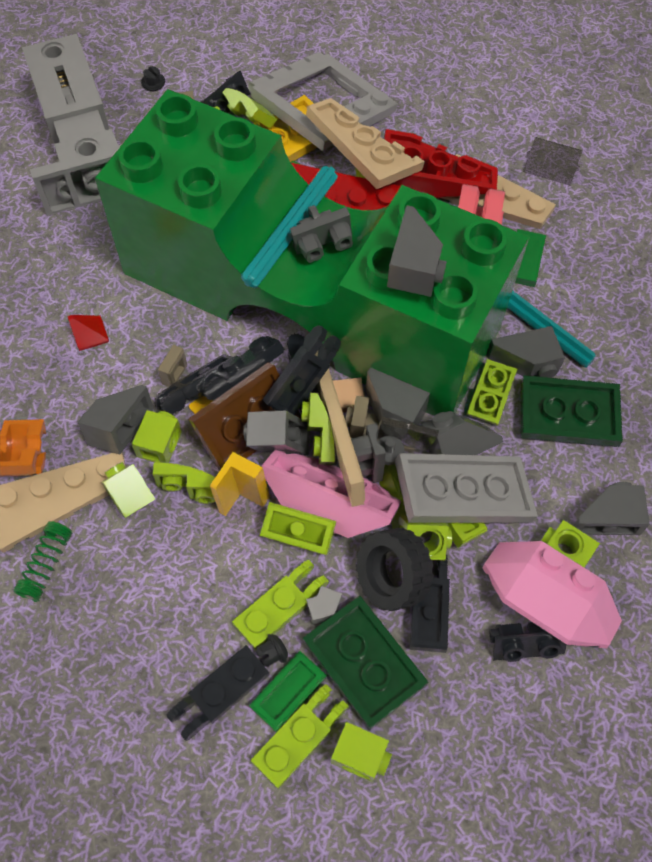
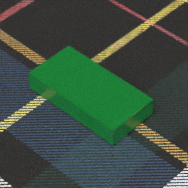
(531, 260)
(288, 691)

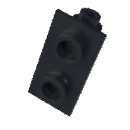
(218, 99)
(514, 645)

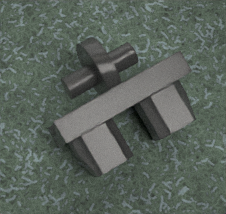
(320, 230)
(374, 454)

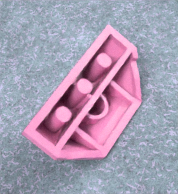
(321, 491)
(554, 593)

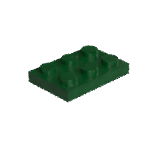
(571, 411)
(365, 662)

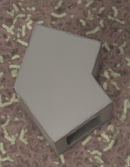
(323, 605)

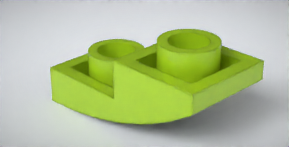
(242, 104)
(492, 392)
(317, 420)
(175, 476)

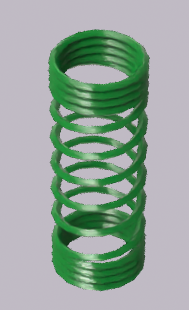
(26, 586)

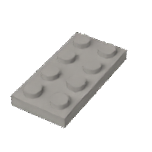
(464, 489)

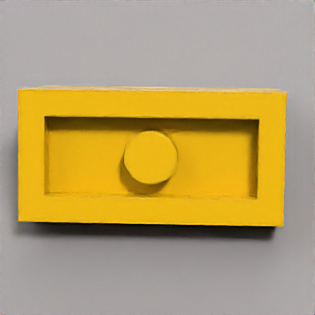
(239, 478)

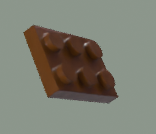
(223, 420)

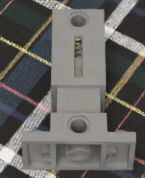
(74, 121)

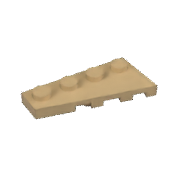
(362, 145)

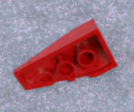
(442, 171)

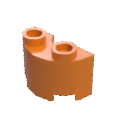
(22, 447)

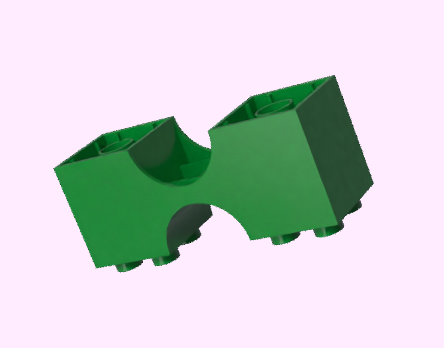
(207, 189)

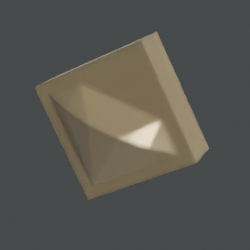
(172, 366)

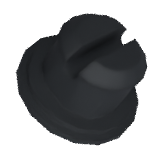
(152, 79)
(273, 651)

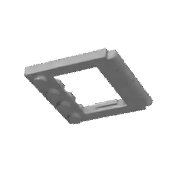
(370, 108)

